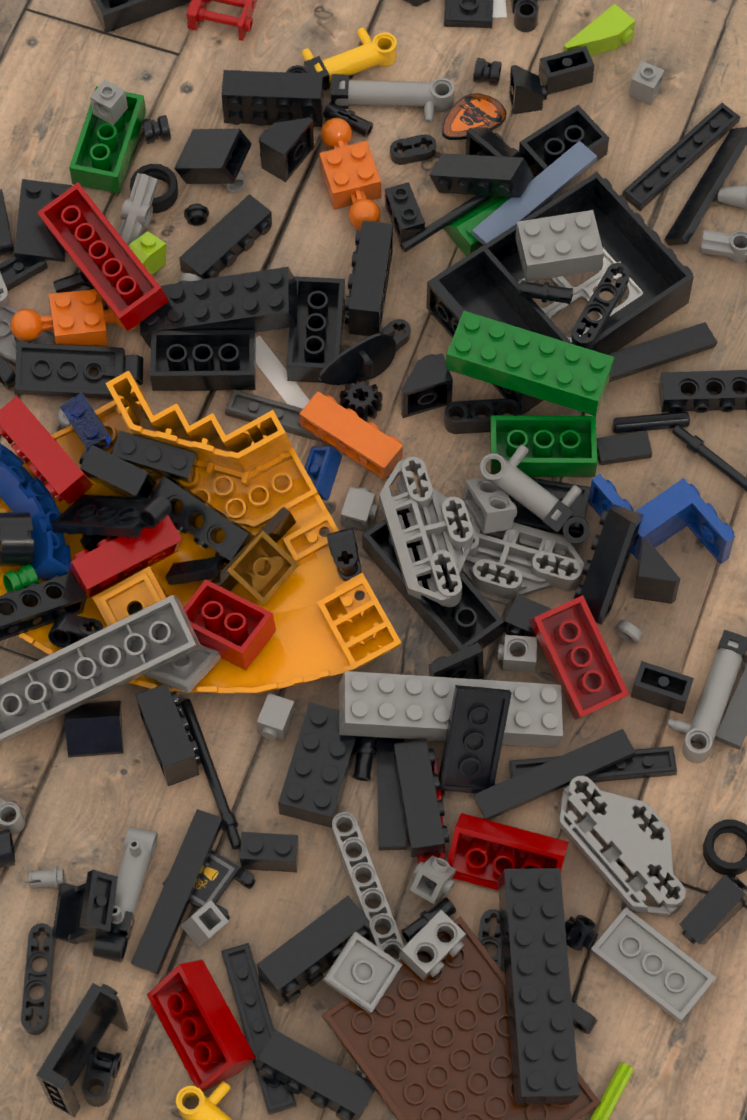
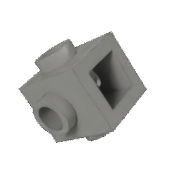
(433, 879)

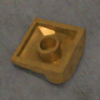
(262, 567)

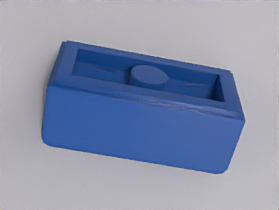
(323, 468)

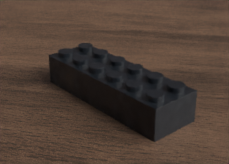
(232, 302)
(457, 626)

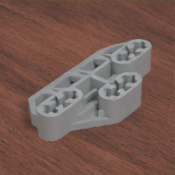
(431, 524)
(520, 563)
(625, 843)

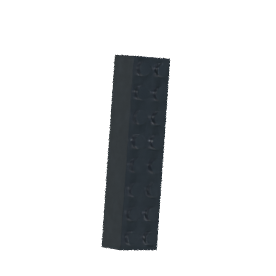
(538, 987)

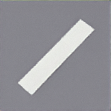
(277, 375)

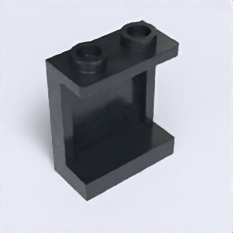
(85, 909)

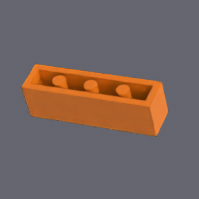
(351, 435)

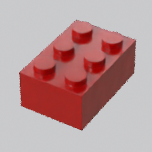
(229, 623)

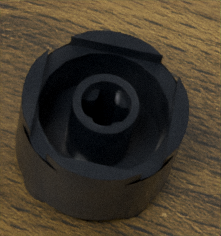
(15, 539)

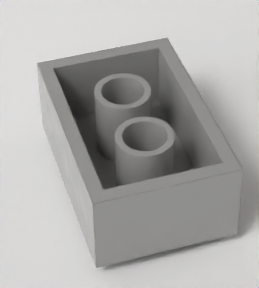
(559, 245)

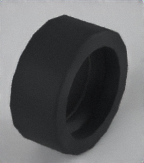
(162, 173)
(718, 865)

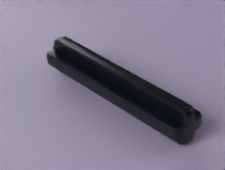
(650, 422)

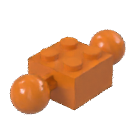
(349, 173)
(73, 317)

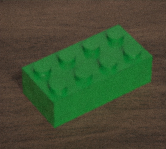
(107, 149)
(555, 444)

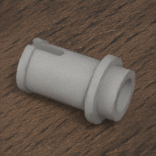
(47, 878)

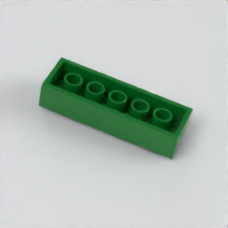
(529, 363)

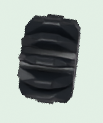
(368, 394)

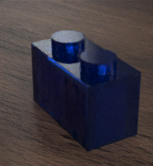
(86, 423)

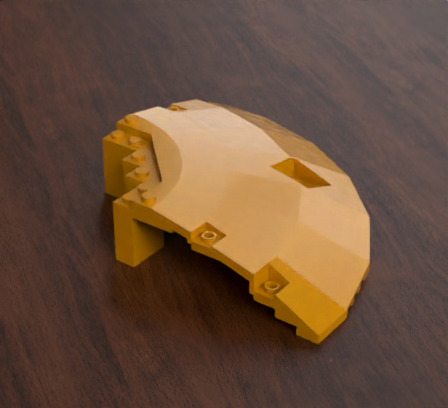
(248, 480)

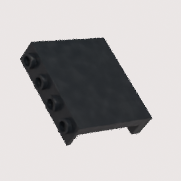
(72, 1049)

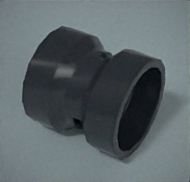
(487, 71)
(156, 129)

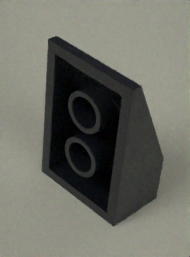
(32, 235)

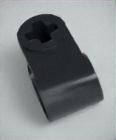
(344, 553)
(72, 628)
(102, 1071)

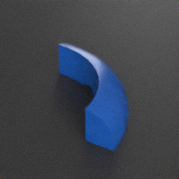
(30, 495)

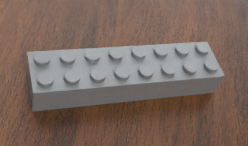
(94, 666)
(422, 707)

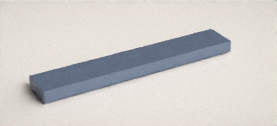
(537, 192)

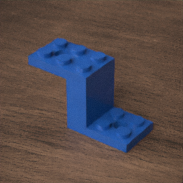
(668, 515)

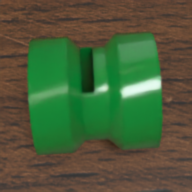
(20, 579)

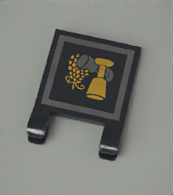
(215, 880)

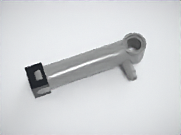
(430, 95)
(713, 697)

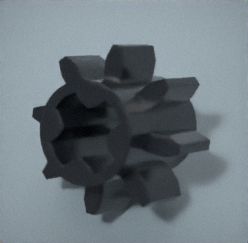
(580, 932)

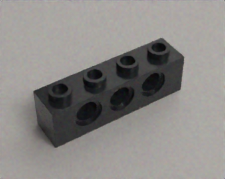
(699, 384)
(235, 535)
(39, 605)

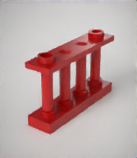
(198, 13)

